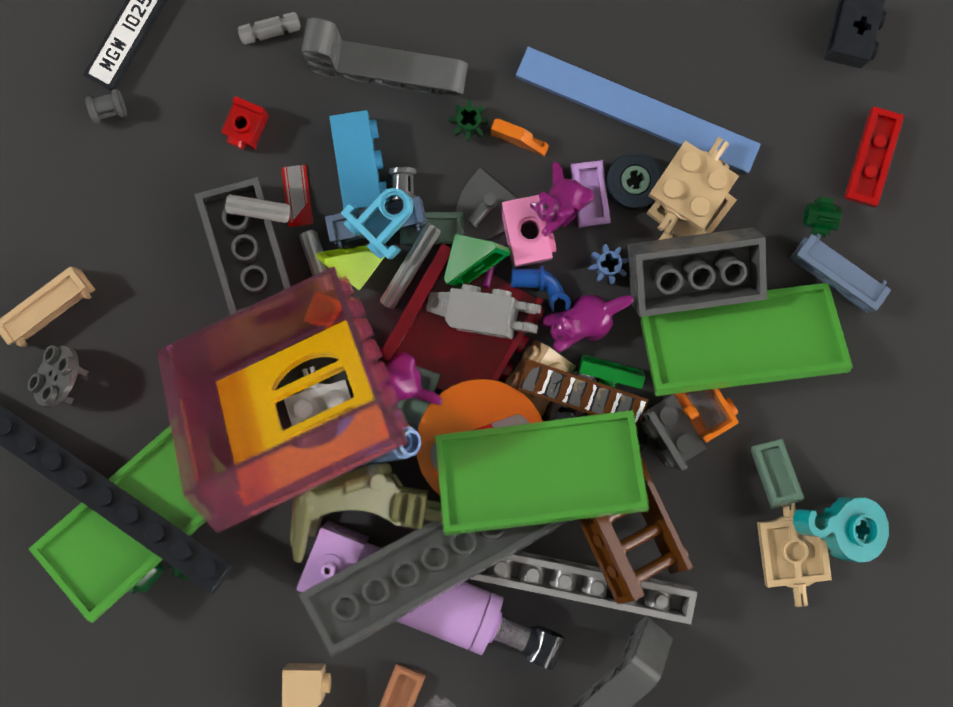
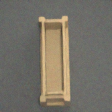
(44, 306)

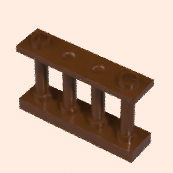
(612, 553)

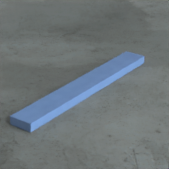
(633, 108)

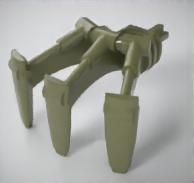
(364, 489)

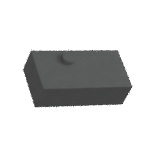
(242, 247)
(698, 271)

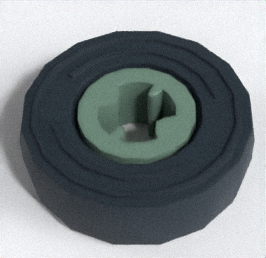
(620, 173)

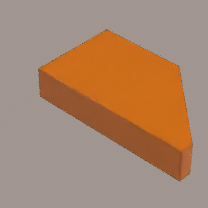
(518, 136)

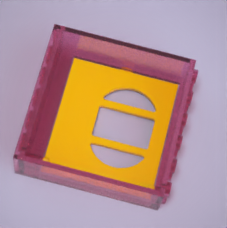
(226, 396)

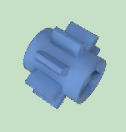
(604, 272)

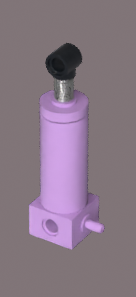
(459, 616)

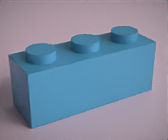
(357, 158)

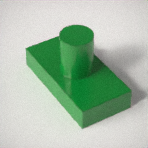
(611, 372)

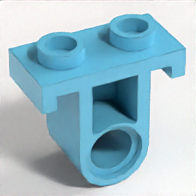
(378, 223)

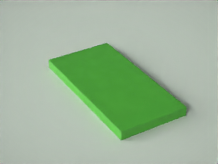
(747, 342)
(540, 473)
(95, 558)

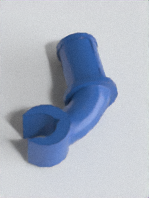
(543, 280)

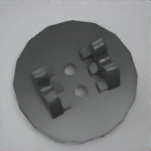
(56, 376)

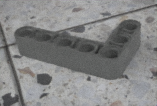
(376, 65)
(635, 673)

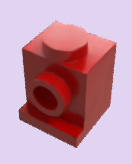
(250, 134)

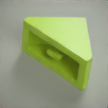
(354, 262)

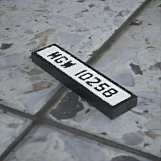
(123, 42)

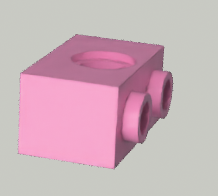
(525, 250)

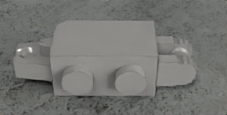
(482, 312)

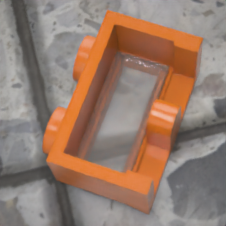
(708, 412)

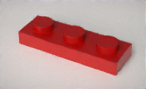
(874, 157)

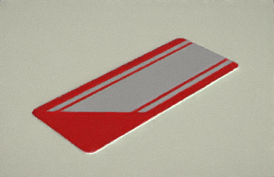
(297, 195)

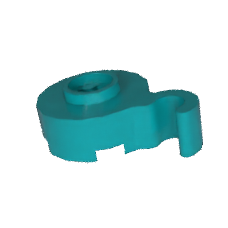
(852, 528)

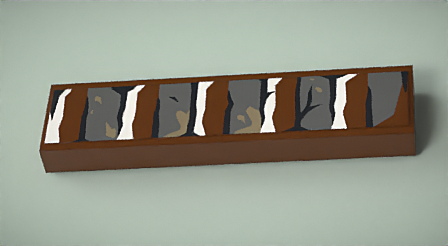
(577, 391)

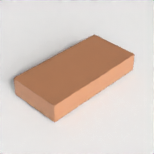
(403, 687)

